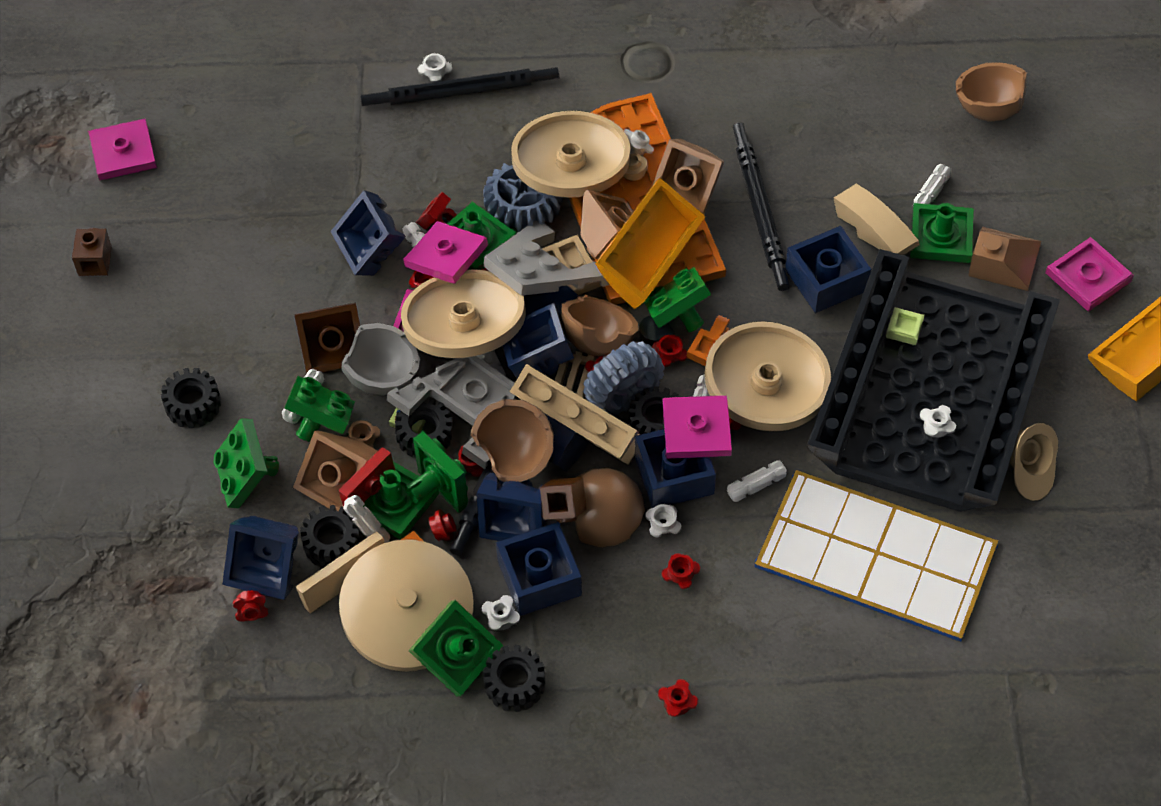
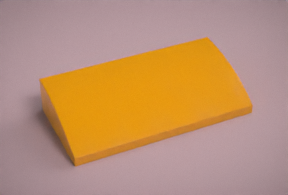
(649, 243)
(1133, 354)

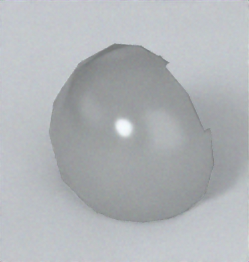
(380, 359)

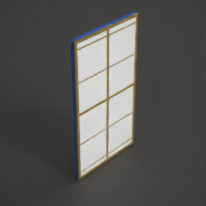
(877, 555)

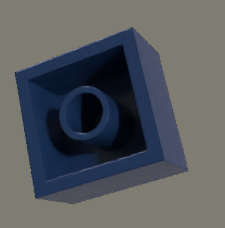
(827, 269)
(671, 479)
(539, 569)

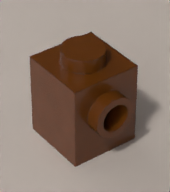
(92, 252)
(563, 499)

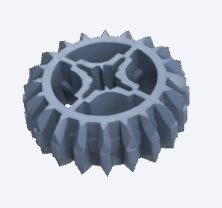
(522, 202)
(622, 376)

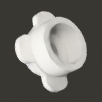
(434, 67)
(639, 142)
(935, 428)
(663, 512)
(500, 622)

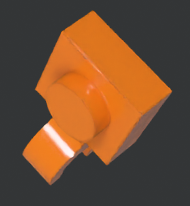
(705, 339)

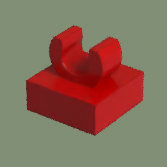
(435, 211)

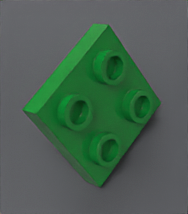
(480, 222)
(942, 232)
(678, 300)
(318, 407)
(242, 463)
(438, 471)
(392, 504)
(455, 648)

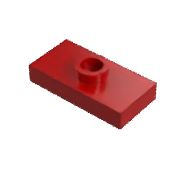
(367, 478)

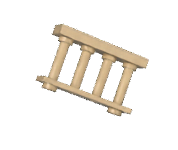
(576, 413)

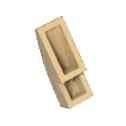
(874, 221)

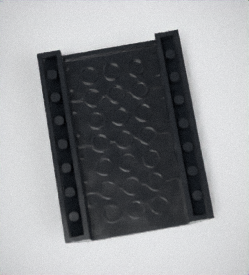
(969, 355)

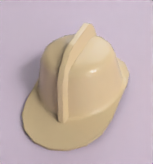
(1035, 461)

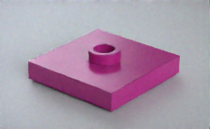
(122, 149)
(445, 252)
(1089, 274)
(696, 427)

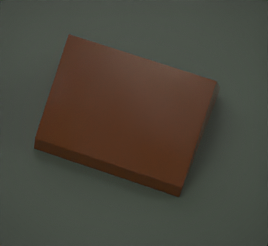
(327, 335)

